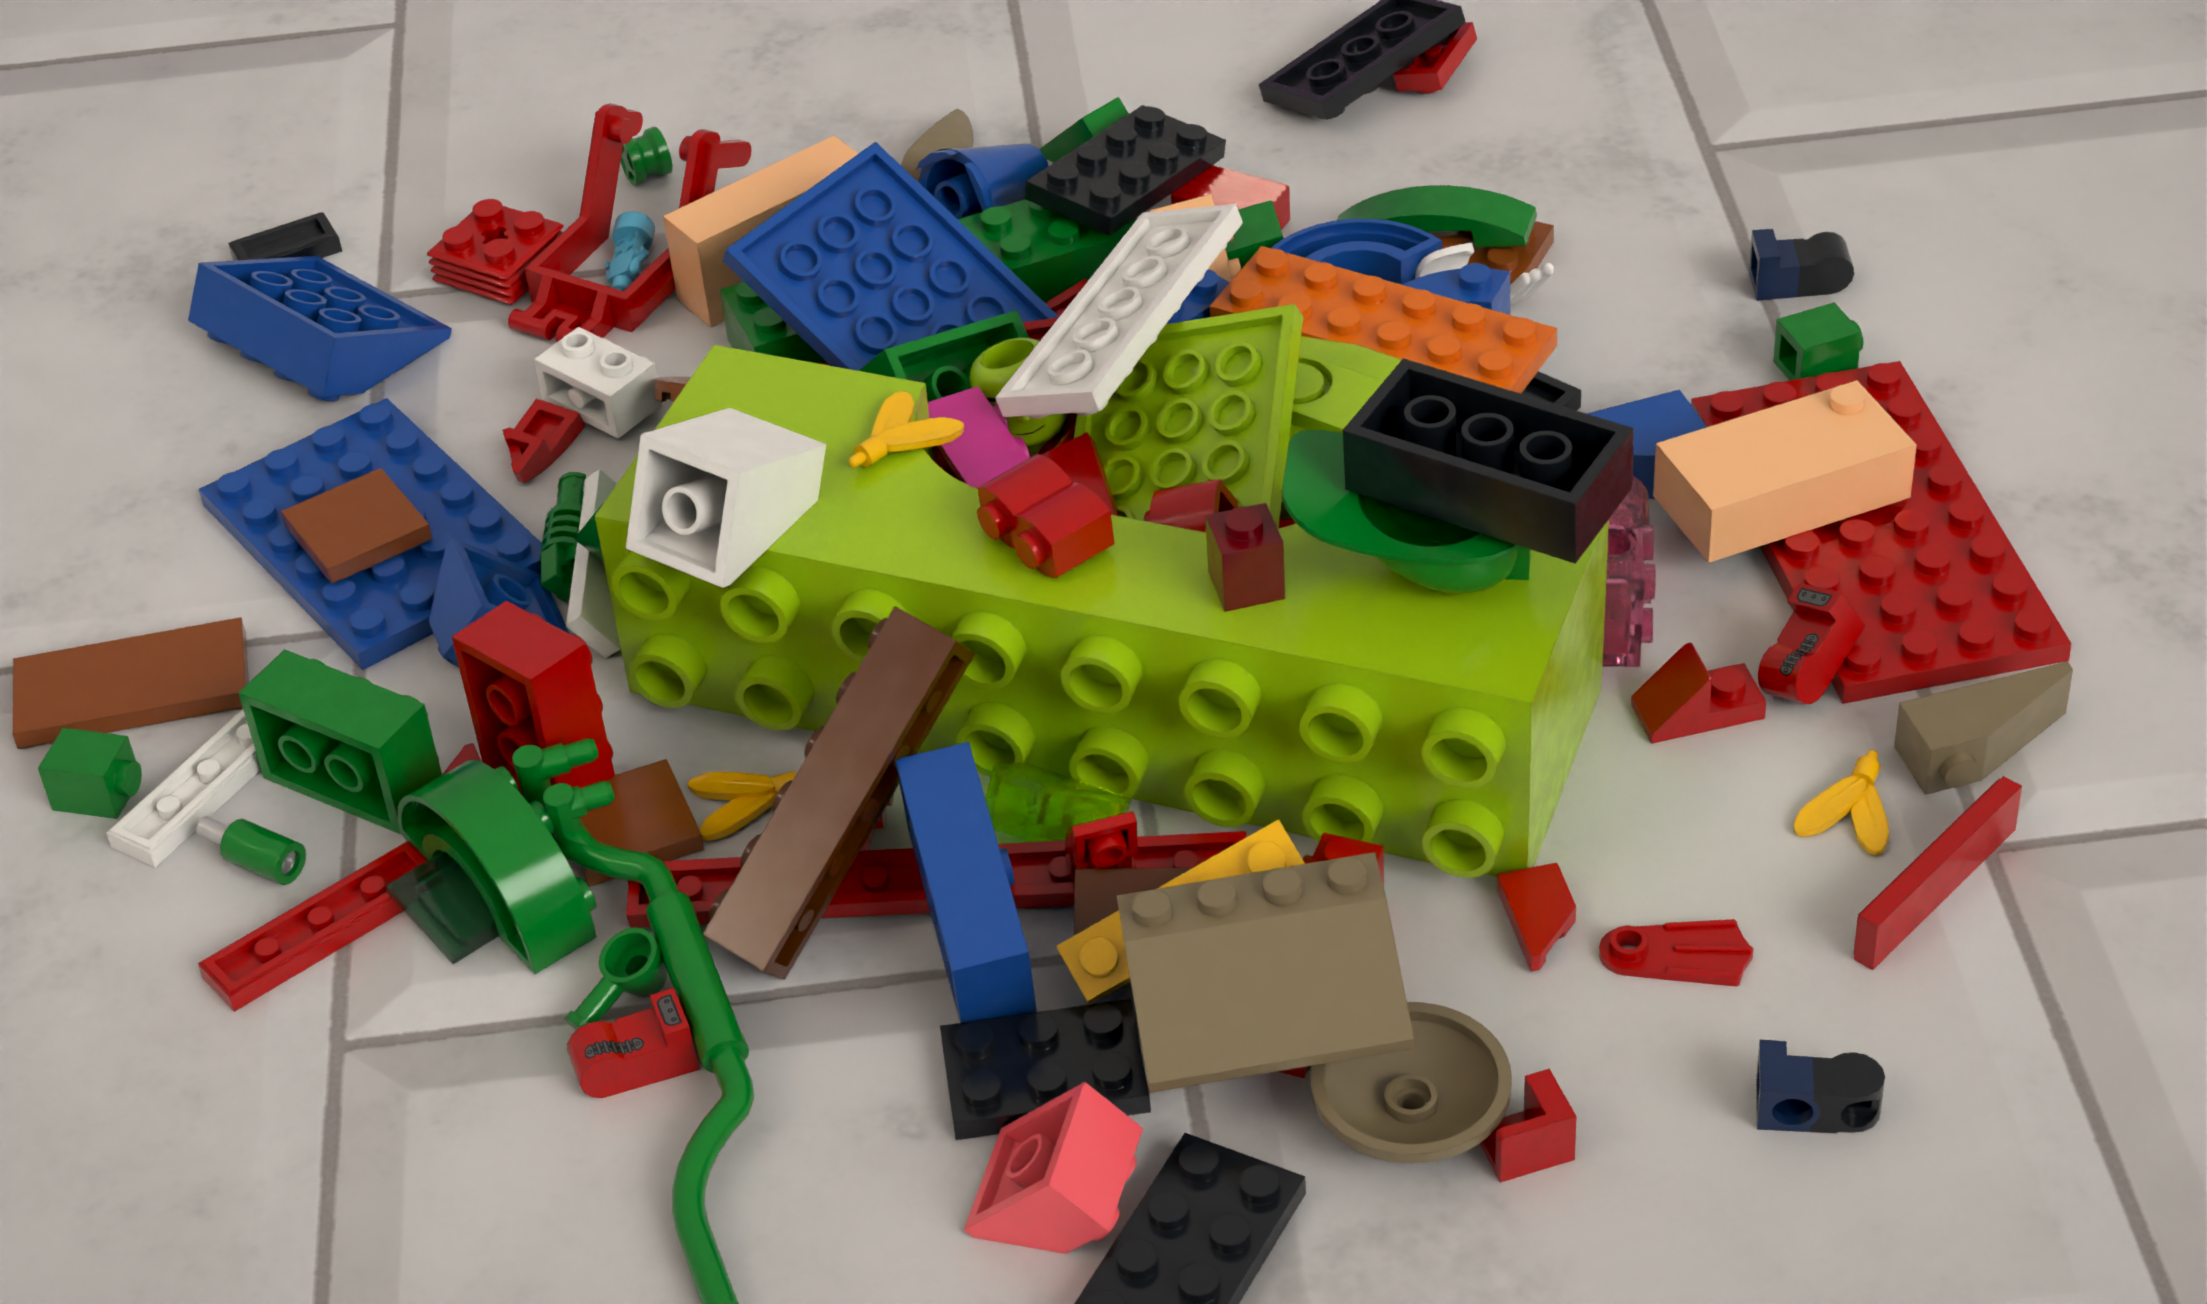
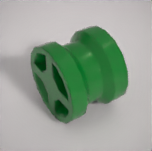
(646, 156)

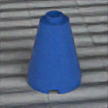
(980, 177)

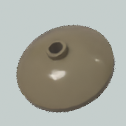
(1420, 1099)

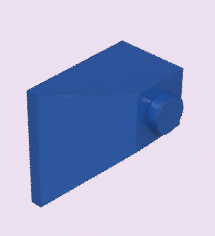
(476, 583)

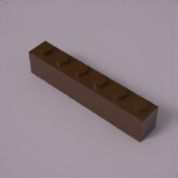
(837, 793)

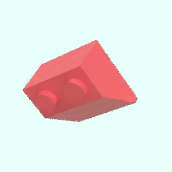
(1057, 1174)

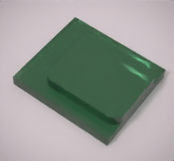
(445, 906)

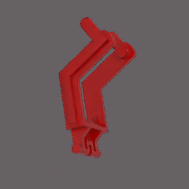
(571, 302)

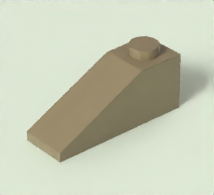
(1978, 727)

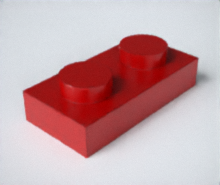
(1438, 63)

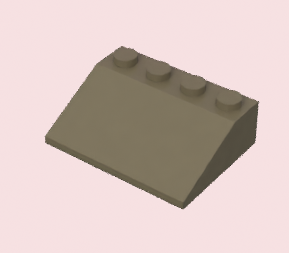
(1264, 972)

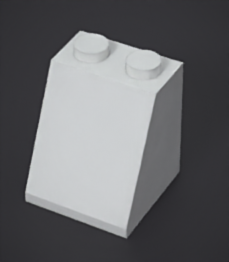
(720, 492)

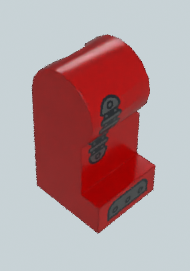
(1810, 645)
(634, 1048)

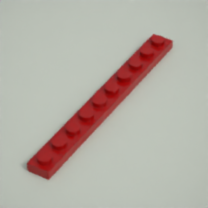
(891, 882)

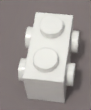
(598, 381)

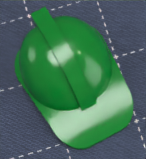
(1405, 541)

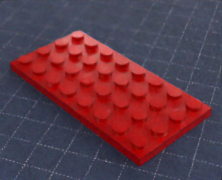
(1923, 573)

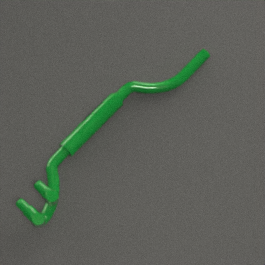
(692, 976)

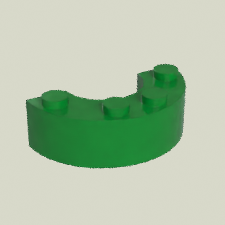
(508, 855)

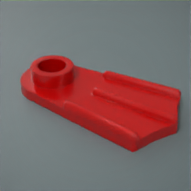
(1679, 952)

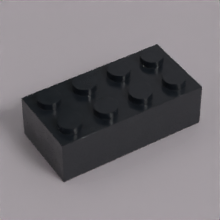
(1489, 459)

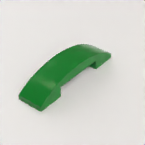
(1491, 216)

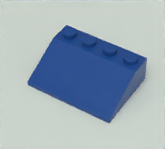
(311, 322)

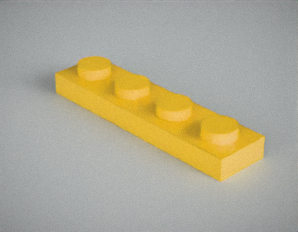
(1099, 954)

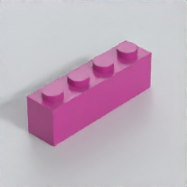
(986, 443)

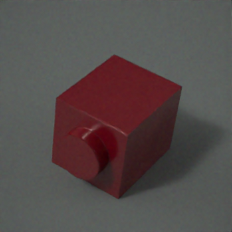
(1245, 556)

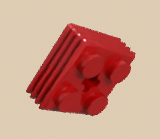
(492, 250)

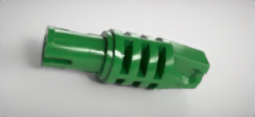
(558, 540)

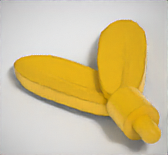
(897, 433)
(748, 794)
(1852, 795)

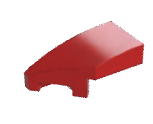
(541, 438)

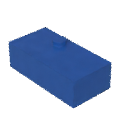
(966, 884)

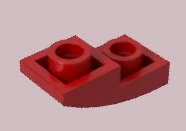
(1102, 843)

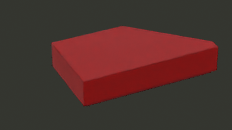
(1537, 909)

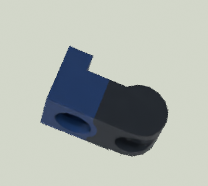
(1798, 265)
(1816, 1091)

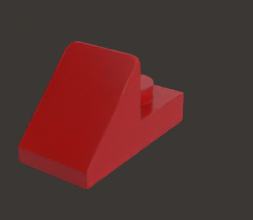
(1690, 700)

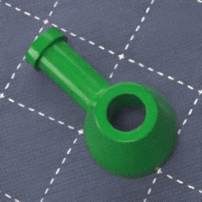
(629, 964)

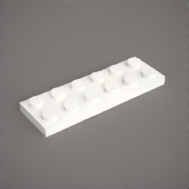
(1119, 312)

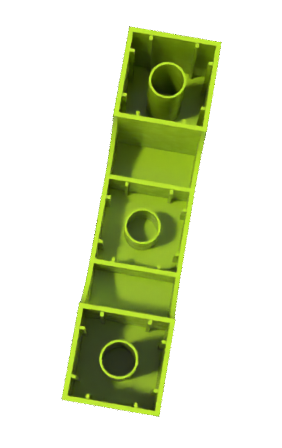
(1332, 709)

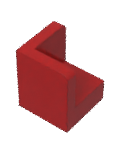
(1534, 1137)

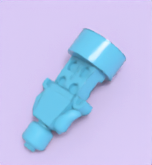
(632, 240)

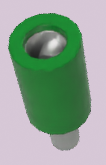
(256, 848)

